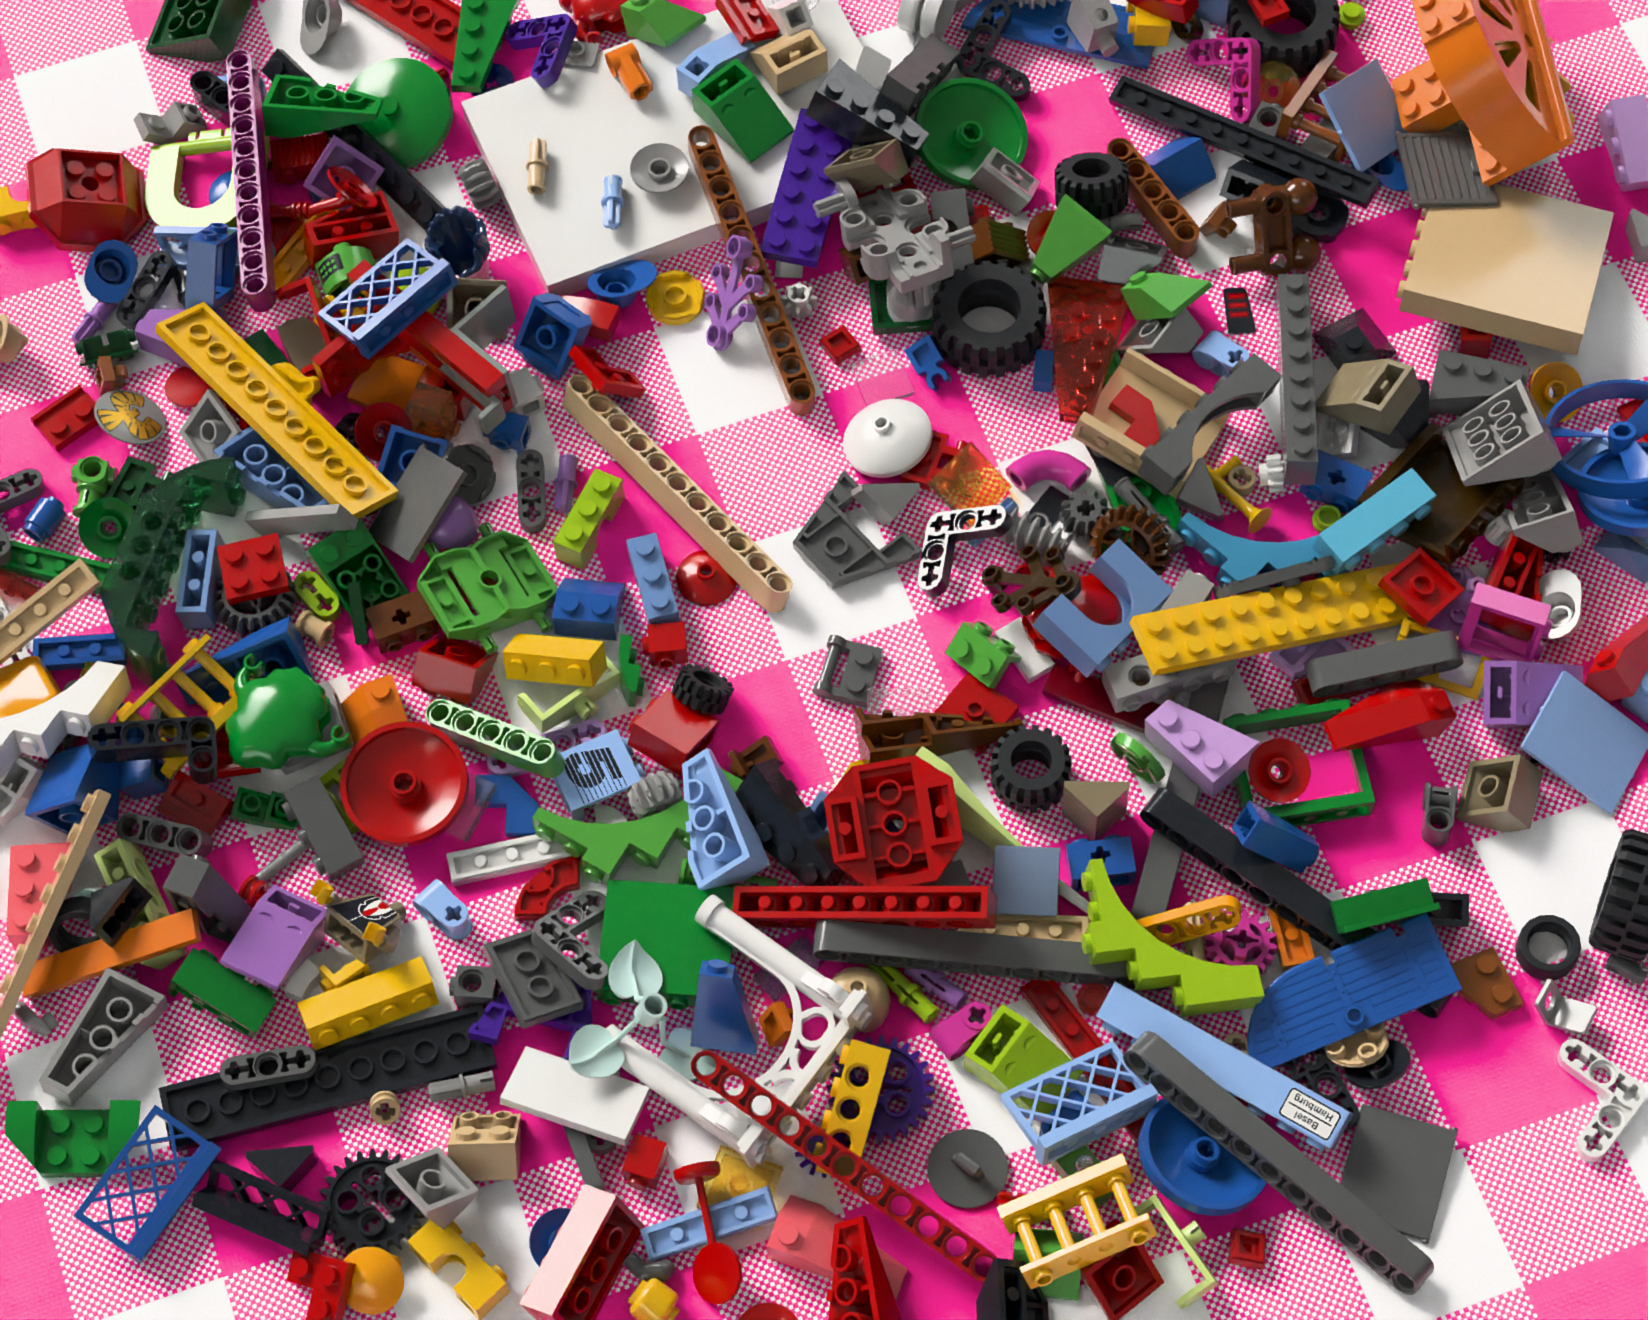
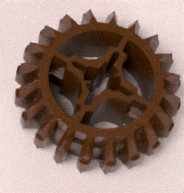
(1145, 535)

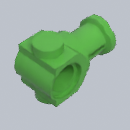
(90, 487)

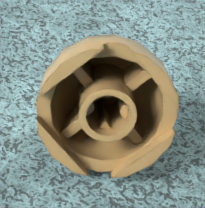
(874, 985)

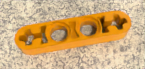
(1205, 909)

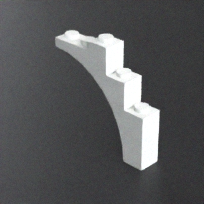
(74, 711)

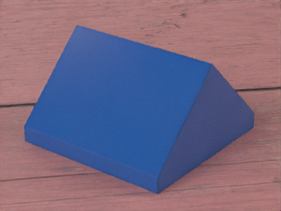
(1182, 165)

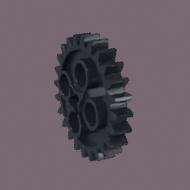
(351, 1224)

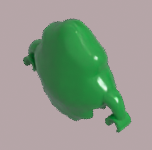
(279, 718)

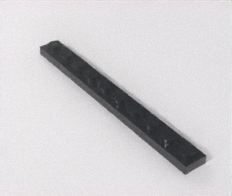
(1244, 141)
(395, 179)

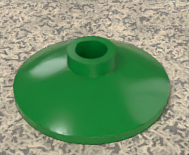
(93, 521)

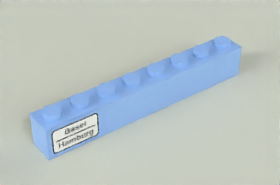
(1230, 1068)

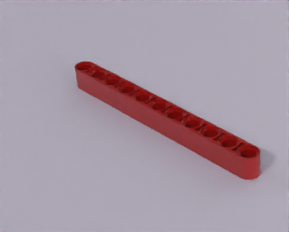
(835, 1149)

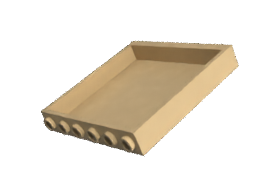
(1509, 267)

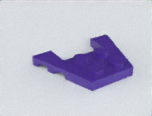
(491, 1024)

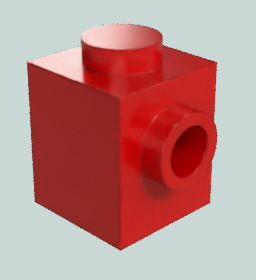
(666, 644)

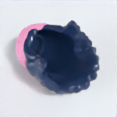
(461, 241)

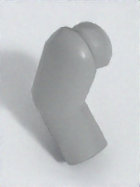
(32, 1021)

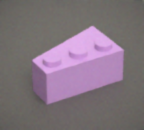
(1626, 138)
(1199, 746)

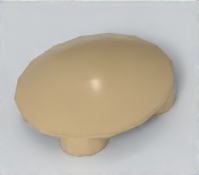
(1360, 1048)

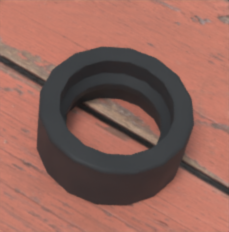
(71, 908)
(1554, 925)

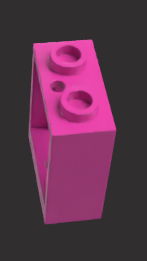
(1498, 645)

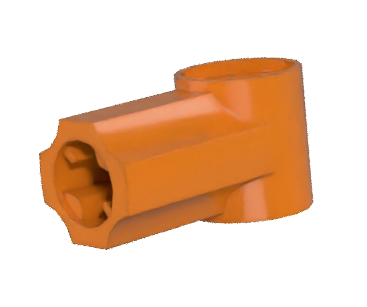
(627, 66)

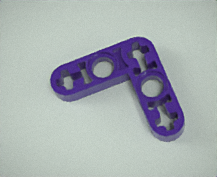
(557, 32)

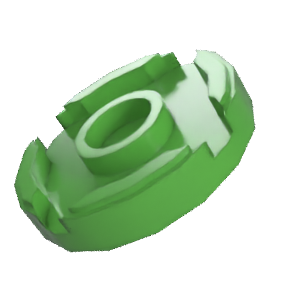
(1139, 759)

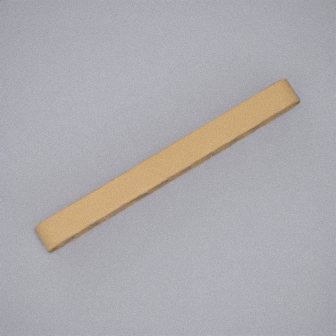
(678, 494)

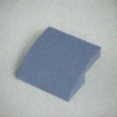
(1026, 880)

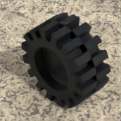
(702, 689)

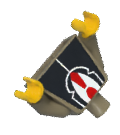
(361, 923)

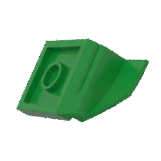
(71, 1140)

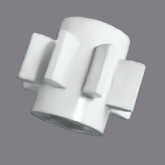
(799, 301)
(1272, 473)
(1498, 529)

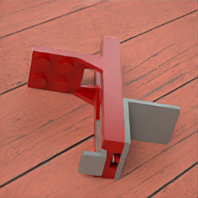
(451, 353)

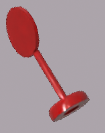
(186, 389)
(717, 1266)

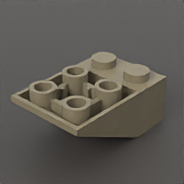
(1370, 393)

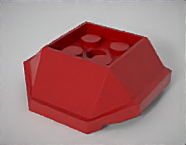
(85, 197)
(889, 791)

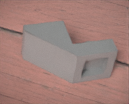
(172, 126)

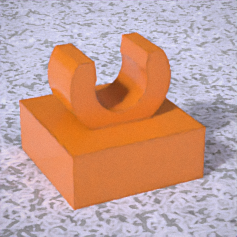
(776, 1023)

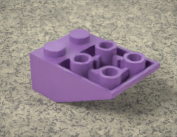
(1518, 690)
(276, 938)

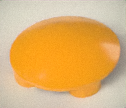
(375, 1281)

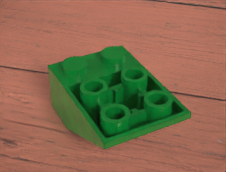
(741, 111)
(355, 557)

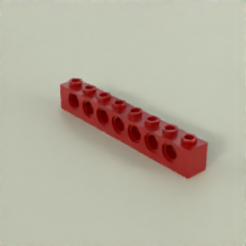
(892, 905)

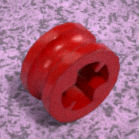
(252, 890)

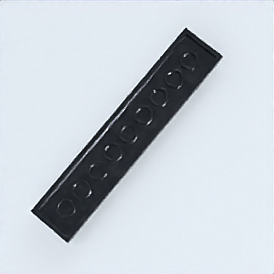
(346, 1076)

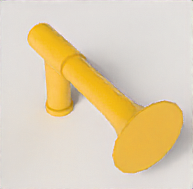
(1256, 517)

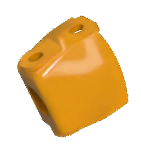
(25, 686)

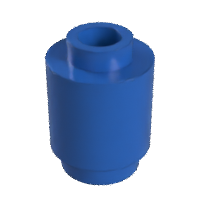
(44, 519)

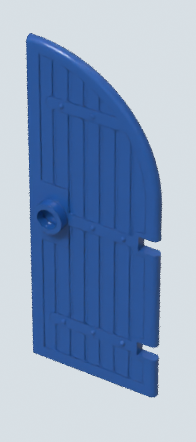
(1049, 29)
(1361, 989)

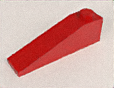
(1392, 715)
(859, 1278)

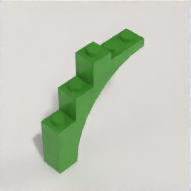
(608, 845)

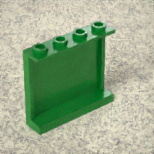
(665, 927)

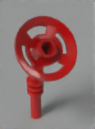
(349, 189)

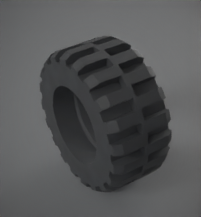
(1297, 50)
(989, 287)
(1622, 909)

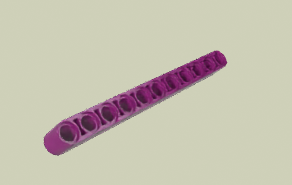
(250, 181)

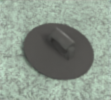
(967, 1168)

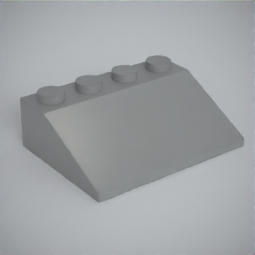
(1502, 438)

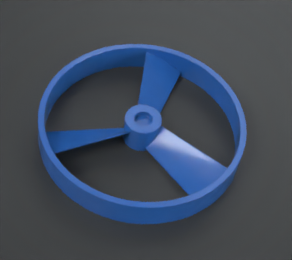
(1621, 439)

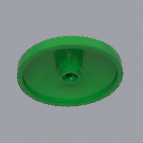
(414, 108)
(964, 125)

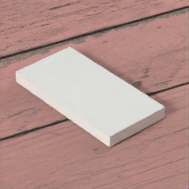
(553, 1091)

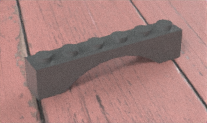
(1244, 389)

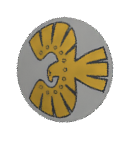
(129, 417)

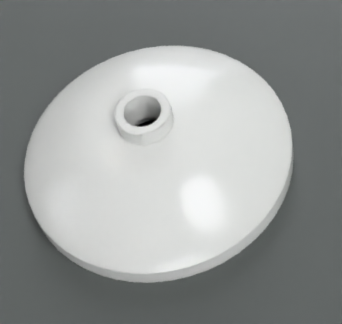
(890, 448)

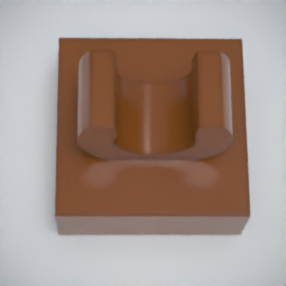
(1218, 222)
(108, 376)

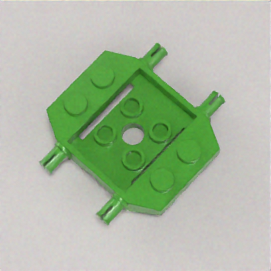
(521, 591)

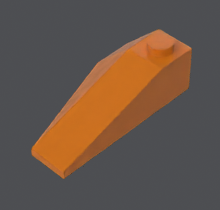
(373, 706)

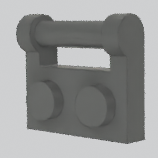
(858, 674)

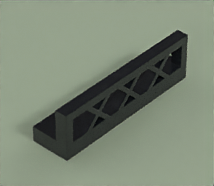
(260, 1219)

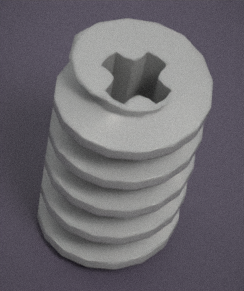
(1025, 532)

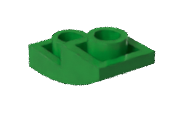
(630, 682)
(260, 809)

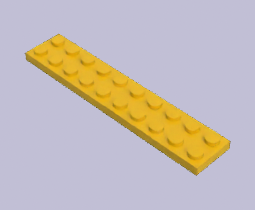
(276, 411)
(1266, 621)

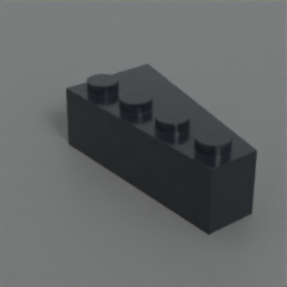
(862, 113)
(788, 826)

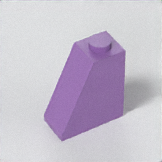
(152, 343)

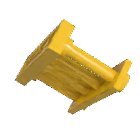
(216, 711)
(1066, 1194)

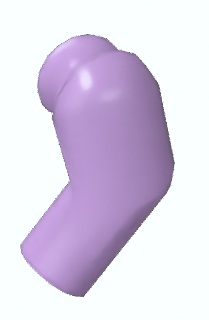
(1466, 577)

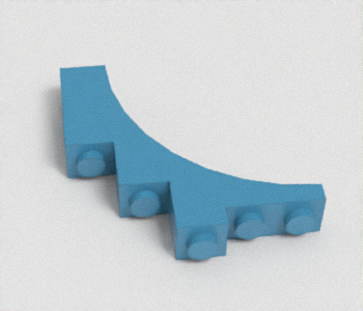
(1243, 557)

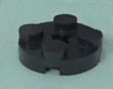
(1325, 228)

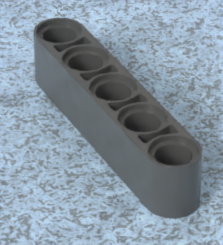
(1383, 664)

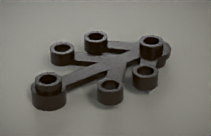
(1064, 583)

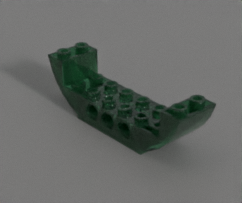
(153, 552)

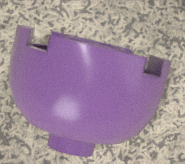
(456, 526)

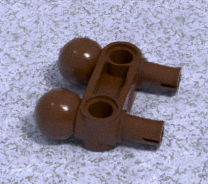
(1274, 229)

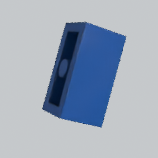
(1043, 371)

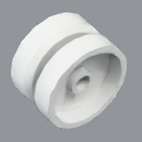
(926, 15)

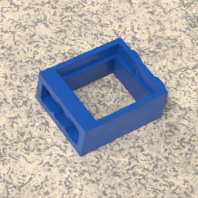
(211, 266)

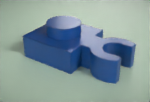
(926, 359)

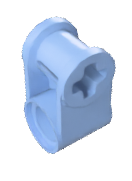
(1218, 354)
(444, 910)

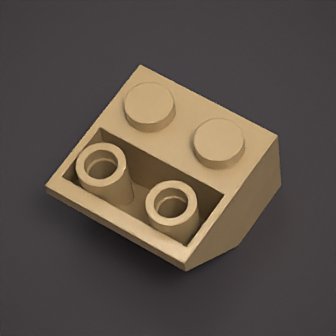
(791, 60)
(486, 1145)

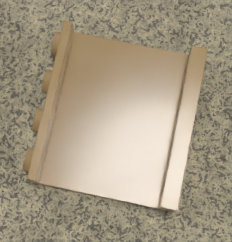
(1170, 399)

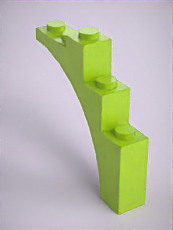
(1151, 964)

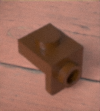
(760, 751)

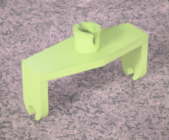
(578, 702)
(1188, 1238)

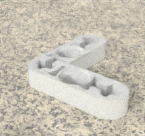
(1614, 1101)

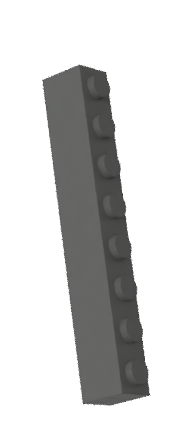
(1297, 380)

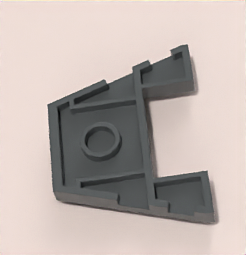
(839, 549)

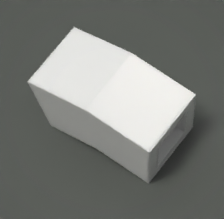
(302, 982)

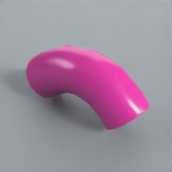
(1048, 466)

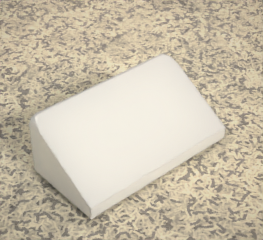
(873, 66)

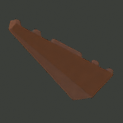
(896, 737)

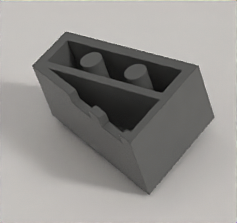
(1467, 380)

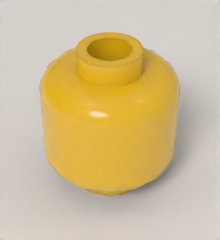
(653, 1301)

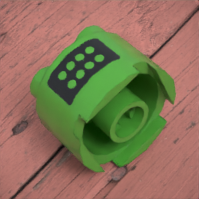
(337, 264)

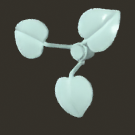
(637, 975)

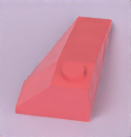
(805, 1239)

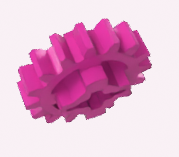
(1255, 946)

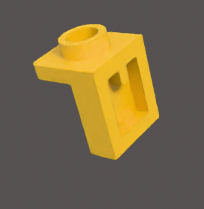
(347, 974)

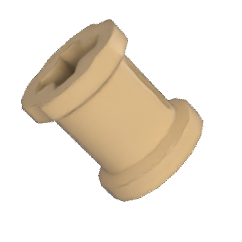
(315, 628)

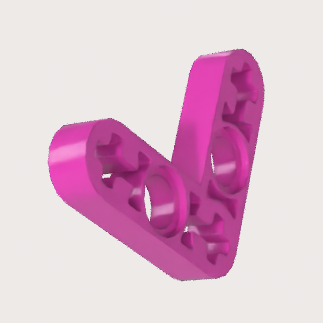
(1239, 64)

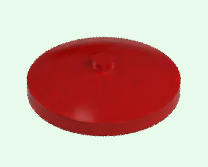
(404, 784)

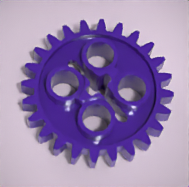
(884, 1121)

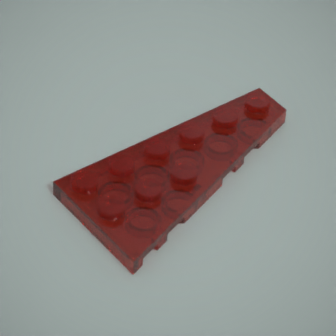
(1084, 337)

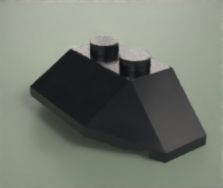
(1008, 1295)

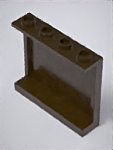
(1458, 510)

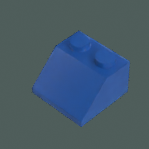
(588, 608)

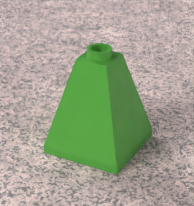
(1069, 241)

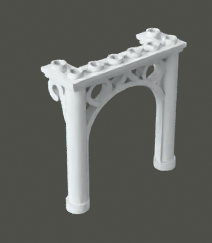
(698, 1103)

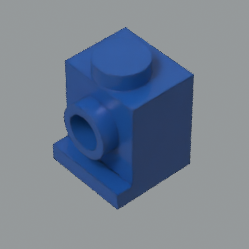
(511, 433)

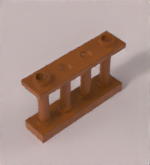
(1305, 102)

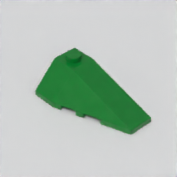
(303, 108)

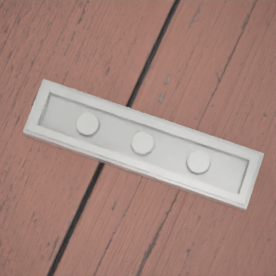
(502, 859)

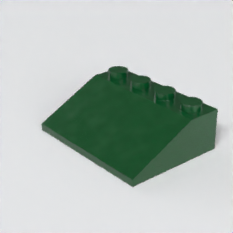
(198, 29)

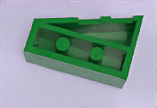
(222, 992)

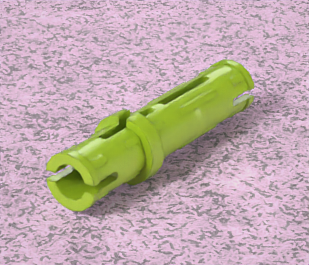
(911, 995)

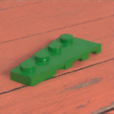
(478, 40)

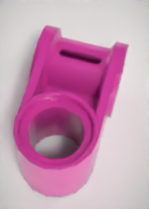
(957, 1032)

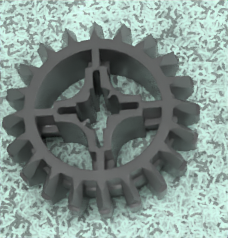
(266, 612)

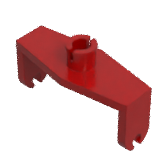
(309, 285)

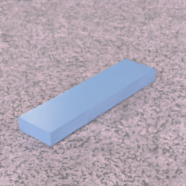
(727, 1217)

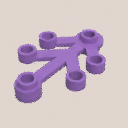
(730, 295)

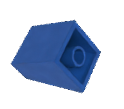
(66, 784)

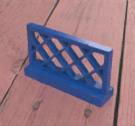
(401, 308)
(170, 1203)

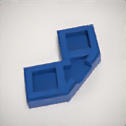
(518, 802)

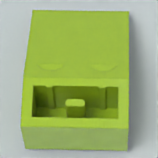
(1014, 1052)

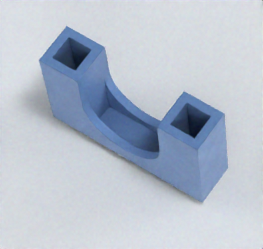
(1087, 642)

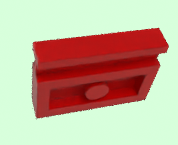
(748, 20)
(66, 418)
(194, 804)

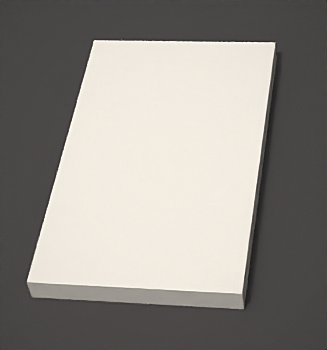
(598, 130)

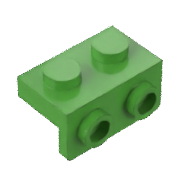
(982, 652)

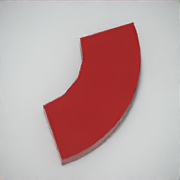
(546, 887)

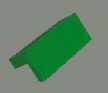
(1383, 905)

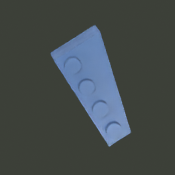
(267, 472)

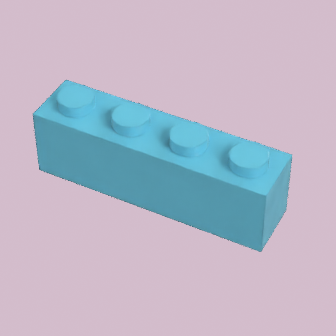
(1375, 521)

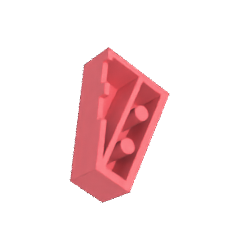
(28, 874)

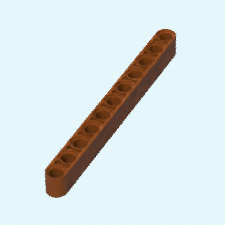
(765, 306)

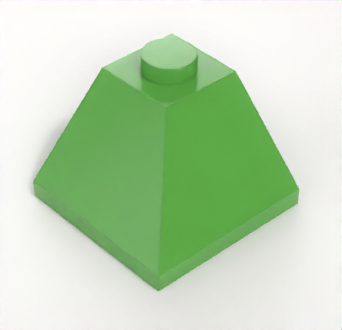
(658, 21)
(1161, 294)

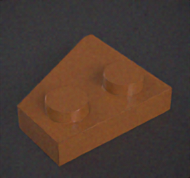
(1487, 984)

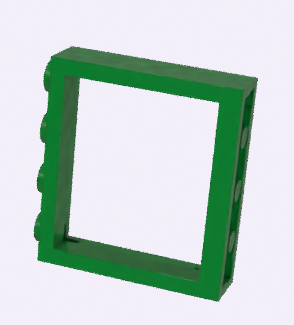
(1315, 810)

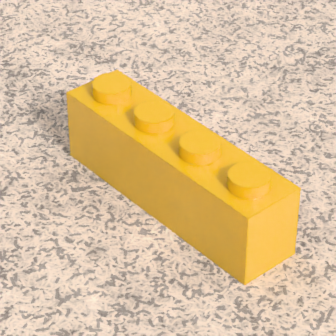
(367, 1003)

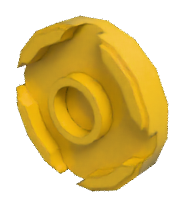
(675, 298)

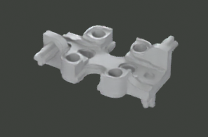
(883, 257)

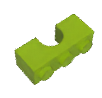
(579, 532)

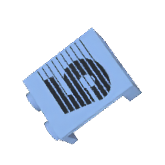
(596, 772)

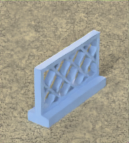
(1087, 1127)

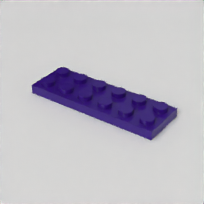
(793, 228)

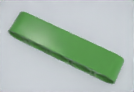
(506, 742)

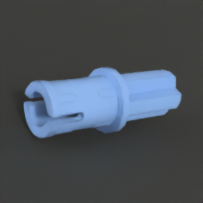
(612, 202)

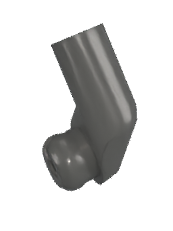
(660, 1270)

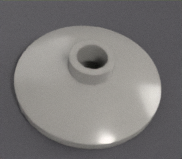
(659, 159)

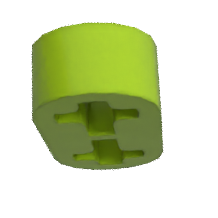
(322, 592)

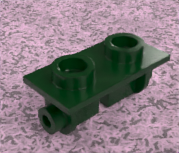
(118, 347)

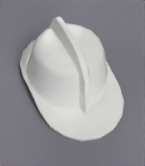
(1564, 594)

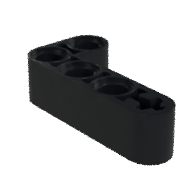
(154, 748)

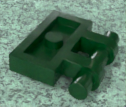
(135, 480)

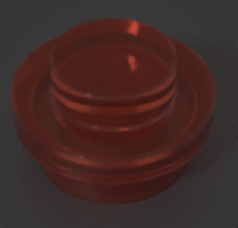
(1091, 998)

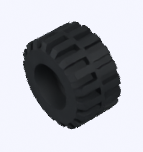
(1094, 182)
(1030, 745)

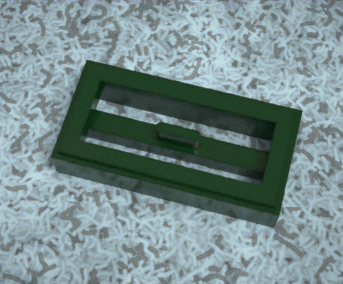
(358, 613)

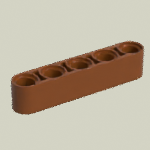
(1162, 206)

